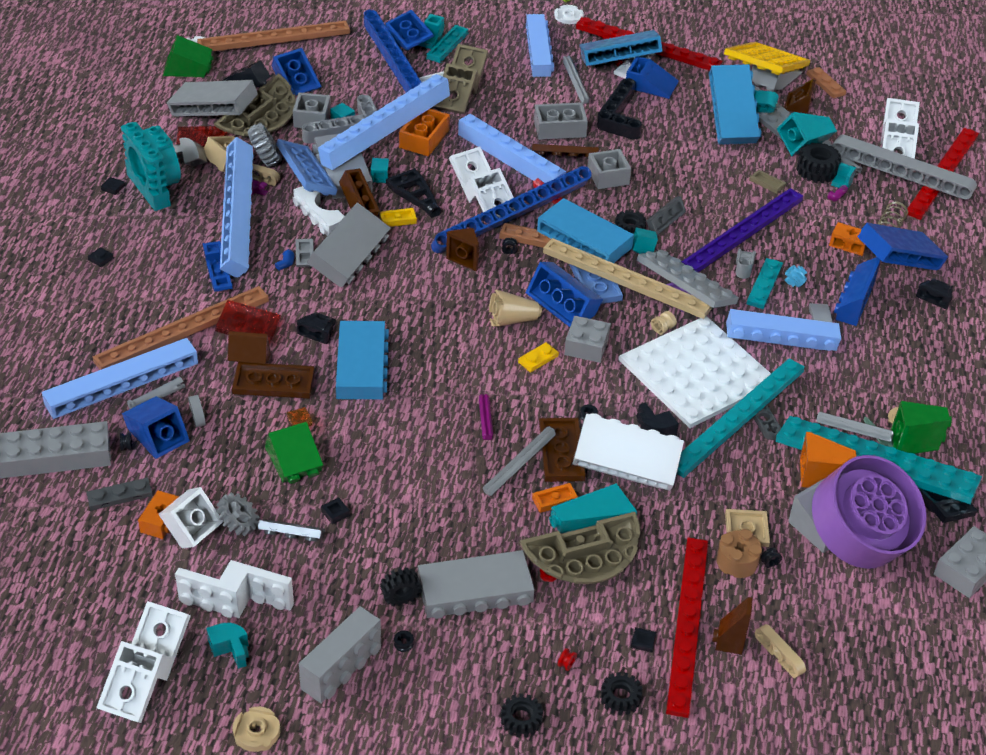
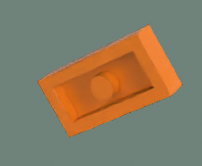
(553, 496)

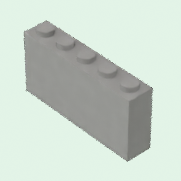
(212, 98)
(336, 174)
(349, 245)
(475, 584)

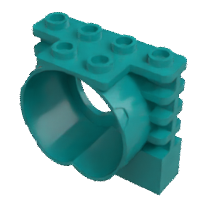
(151, 162)

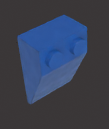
(408, 30)
(297, 71)

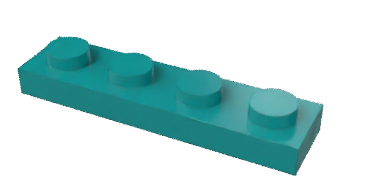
(447, 44)
(764, 283)

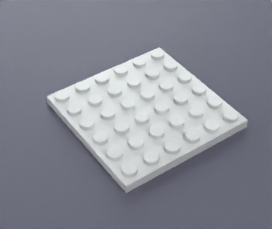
(695, 370)

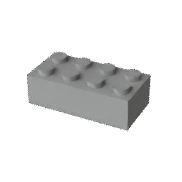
(340, 655)

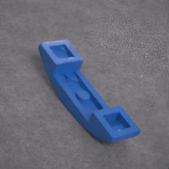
(219, 279)

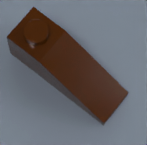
(733, 628)

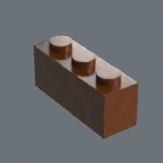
(357, 190)

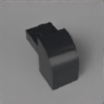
(662, 422)

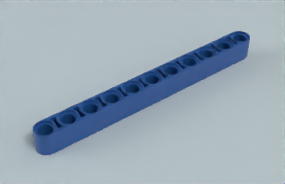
(390, 51)
(518, 205)

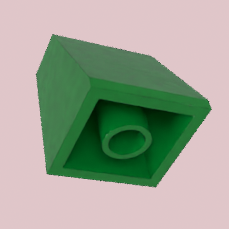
(188, 59)
(920, 427)
(294, 453)

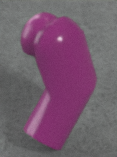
(835, 196)

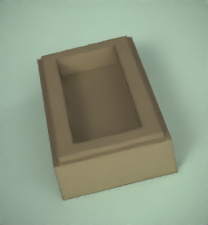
(767, 181)

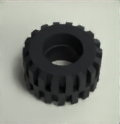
(818, 162)

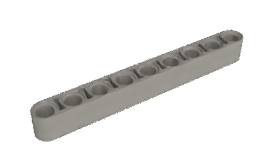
(905, 167)

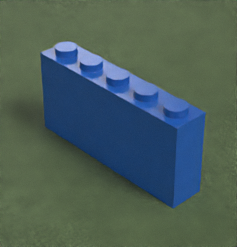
(902, 246)

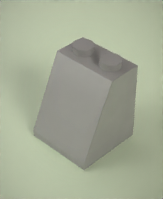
(802, 518)

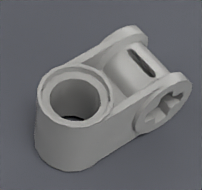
(744, 263)

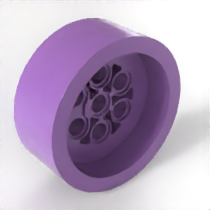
(868, 512)

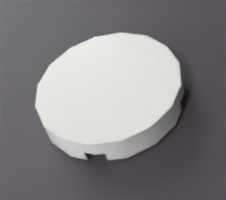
(563, 15)

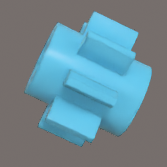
(796, 276)

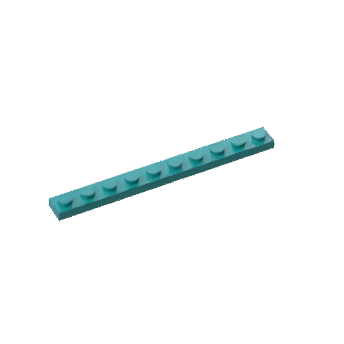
(738, 416)

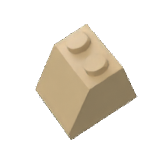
(216, 150)

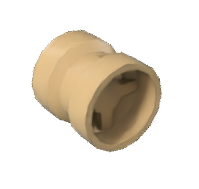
(664, 322)

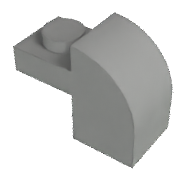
(191, 152)

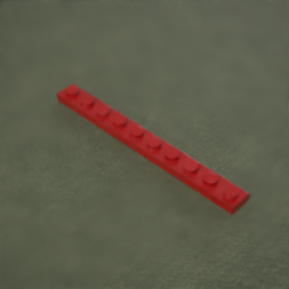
(668, 50)
(950, 162)
(687, 628)

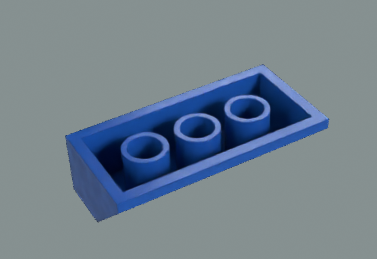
(857, 292)
(562, 293)

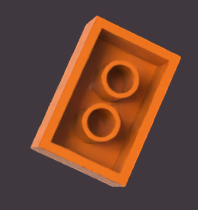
(424, 132)

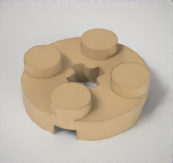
(259, 740)

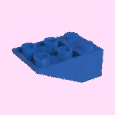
(651, 78)

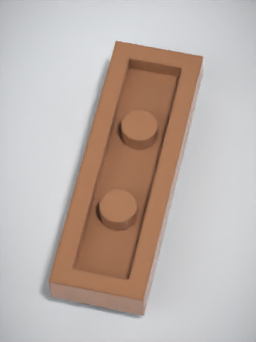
(828, 84)
(523, 235)

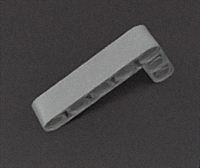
(365, 108)

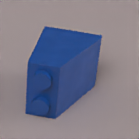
(157, 426)

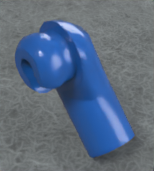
(288, 260)

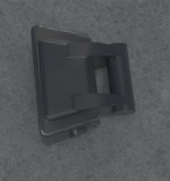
(935, 292)
(316, 327)

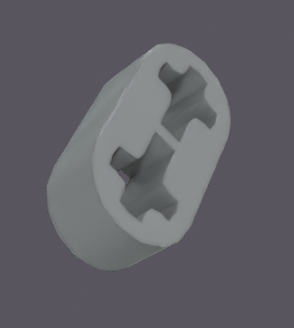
(197, 411)

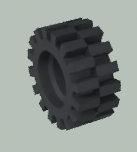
(623, 219)
(401, 586)
(521, 704)
(621, 704)

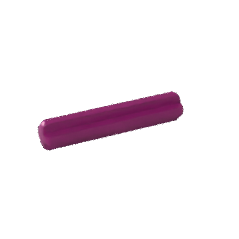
(486, 419)

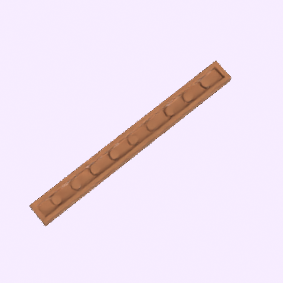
(275, 36)
(176, 330)

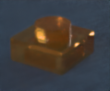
(299, 416)

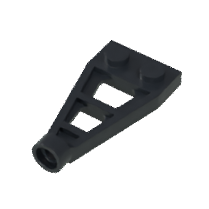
(411, 178)

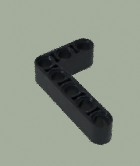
(609, 115)

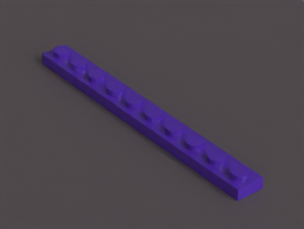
(743, 230)

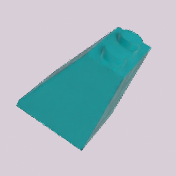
(804, 129)

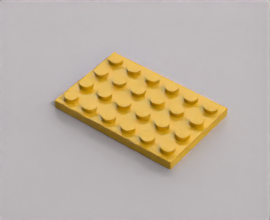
(766, 57)

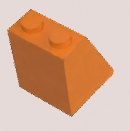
(821, 458)

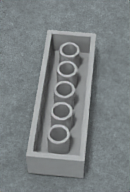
(54, 449)

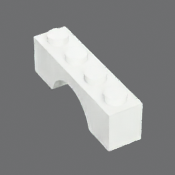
(309, 203)

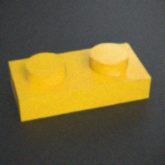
(398, 217)
(538, 357)

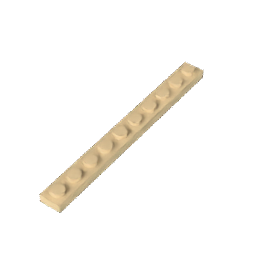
(627, 278)

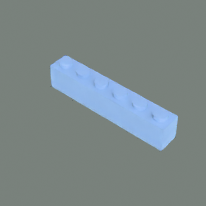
(539, 45)
(783, 330)

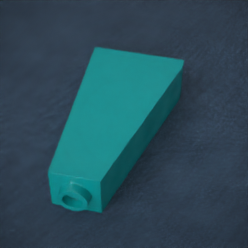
(590, 508)

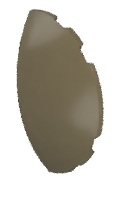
(271, 107)
(587, 553)

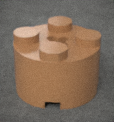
(739, 553)

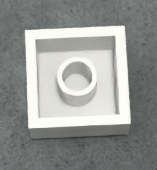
(190, 517)

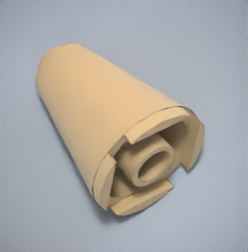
(512, 309)

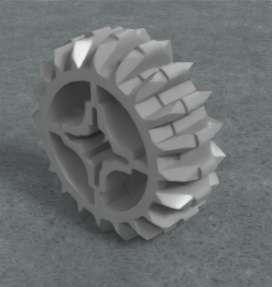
(264, 145)

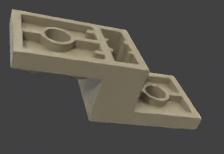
(463, 78)

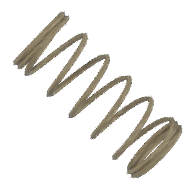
(889, 216)

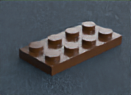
(558, 149)
(273, 380)
(560, 450)

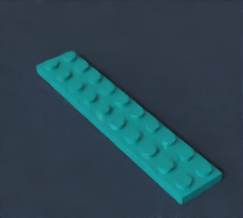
(926, 473)

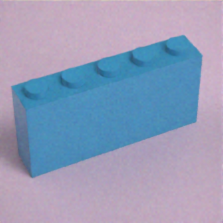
(621, 47)
(734, 104)
(585, 231)
(362, 360)

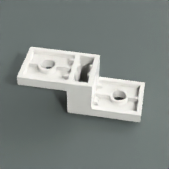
(898, 132)
(482, 183)
(234, 589)
(143, 662)

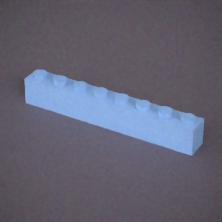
(508, 150)
(119, 378)

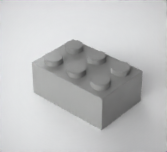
(560, 120)
(965, 563)

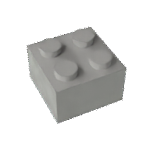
(311, 108)
(609, 169)
(587, 339)

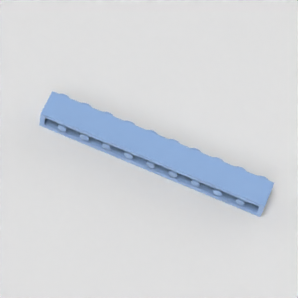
(383, 122)
(237, 208)

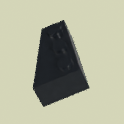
(255, 72)

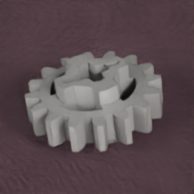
(237, 514)

